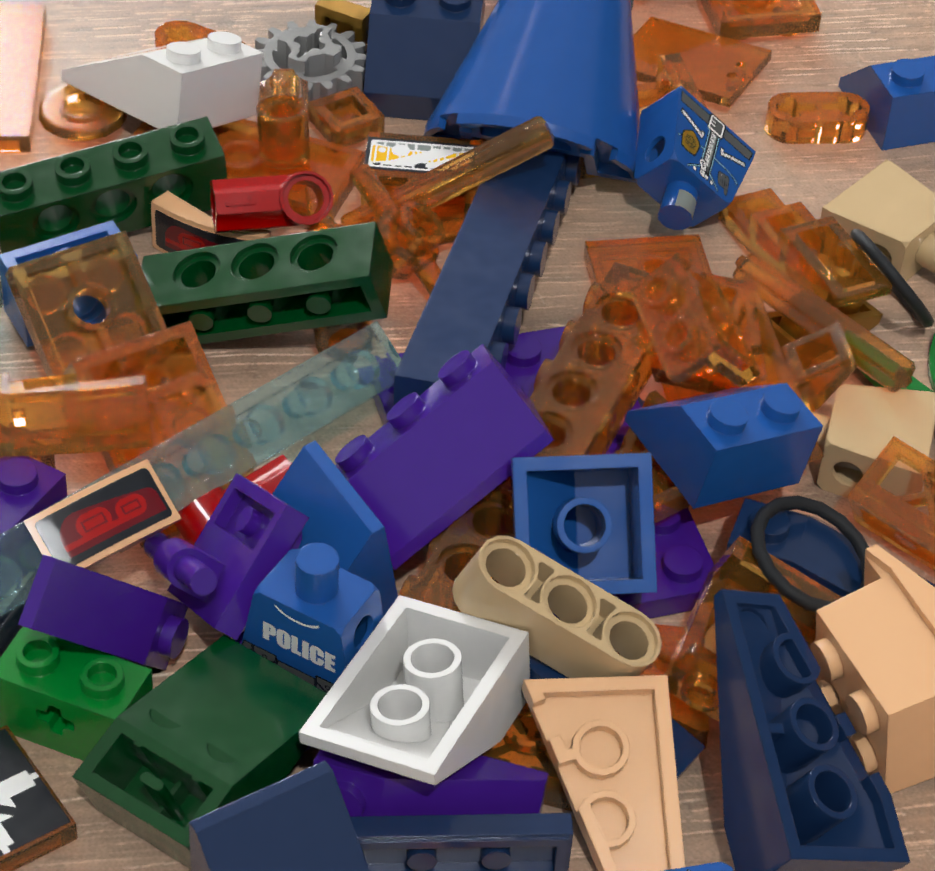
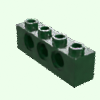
(109, 183)
(274, 283)

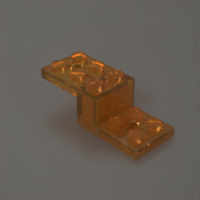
(124, 344)

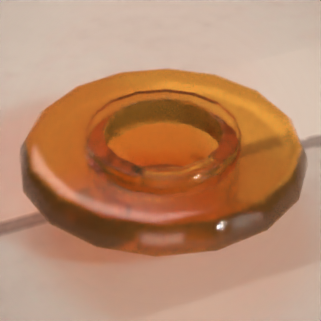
(78, 115)

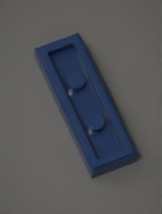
(466, 842)

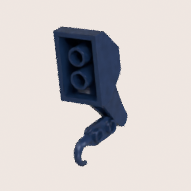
(417, 51)

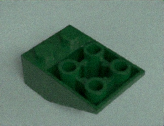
(198, 744)

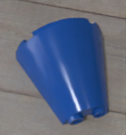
(556, 63)

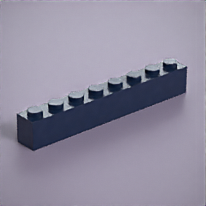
(490, 268)

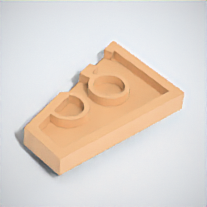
(615, 765)

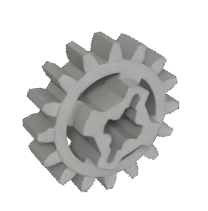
(316, 54)

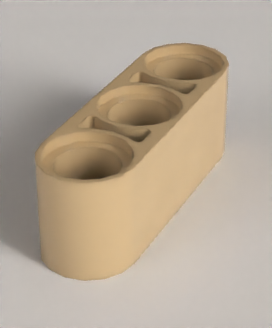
(535, 587)

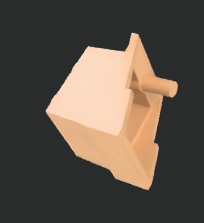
(881, 668)

